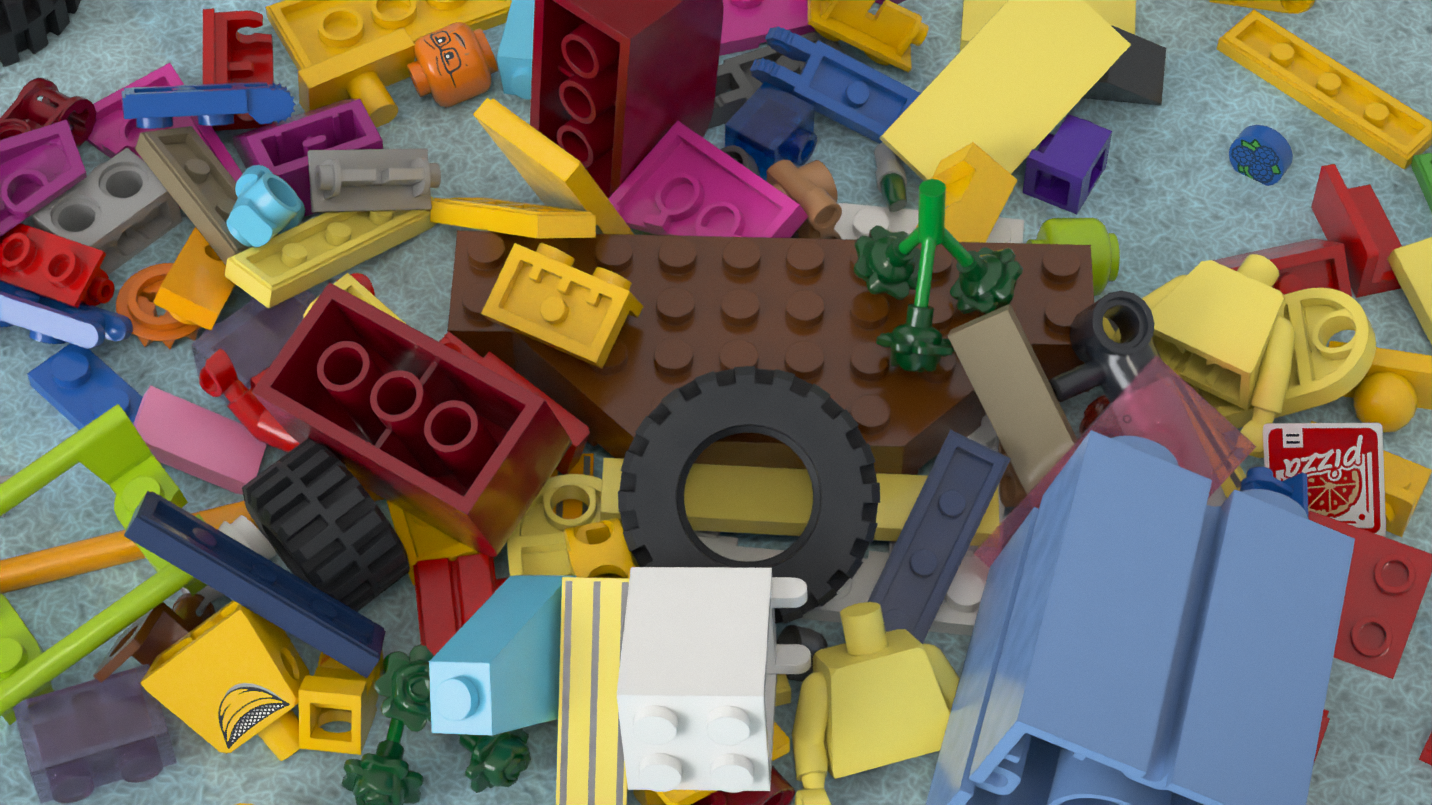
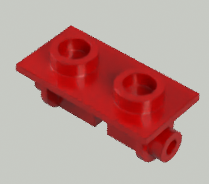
(54, 267)

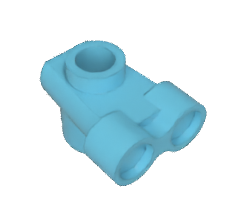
(263, 207)

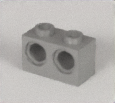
(113, 210)

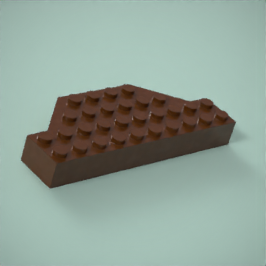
(771, 308)

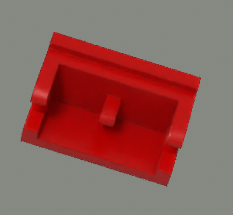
(236, 56)

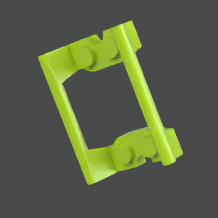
(123, 460)

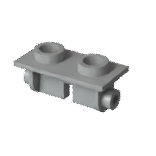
(371, 180)

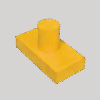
(360, 75)

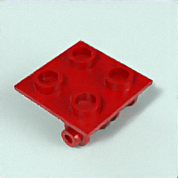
(1379, 598)

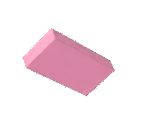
(198, 440)

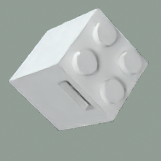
(703, 676)

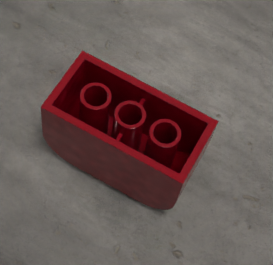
(622, 77)
(415, 419)

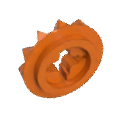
(136, 303)

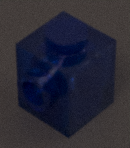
(773, 128)

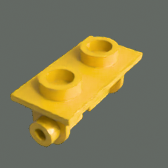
(881, 36)

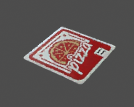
(1341, 468)

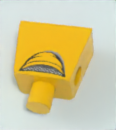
(233, 681)

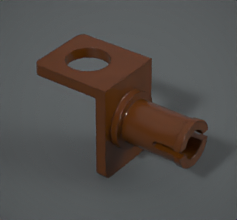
(155, 633)

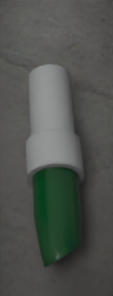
(890, 178)

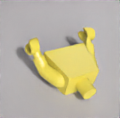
(1228, 336)
(869, 703)

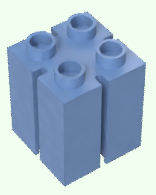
(1147, 644)

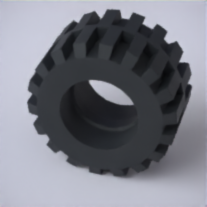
(326, 525)

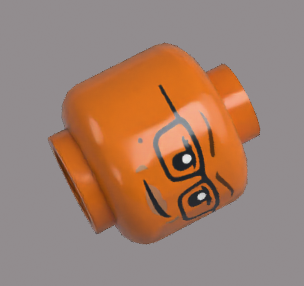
(452, 64)

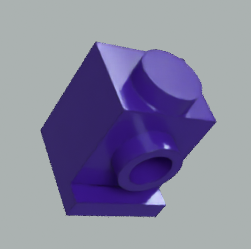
(1068, 164)

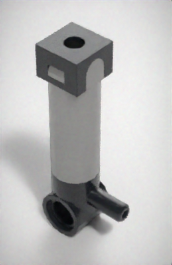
(1112, 362)

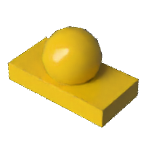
(1392, 388)

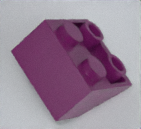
(285, 145)

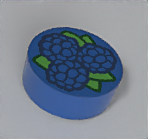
(1261, 154)

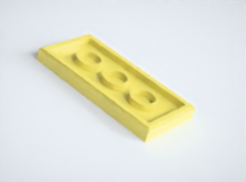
(1008, 85)

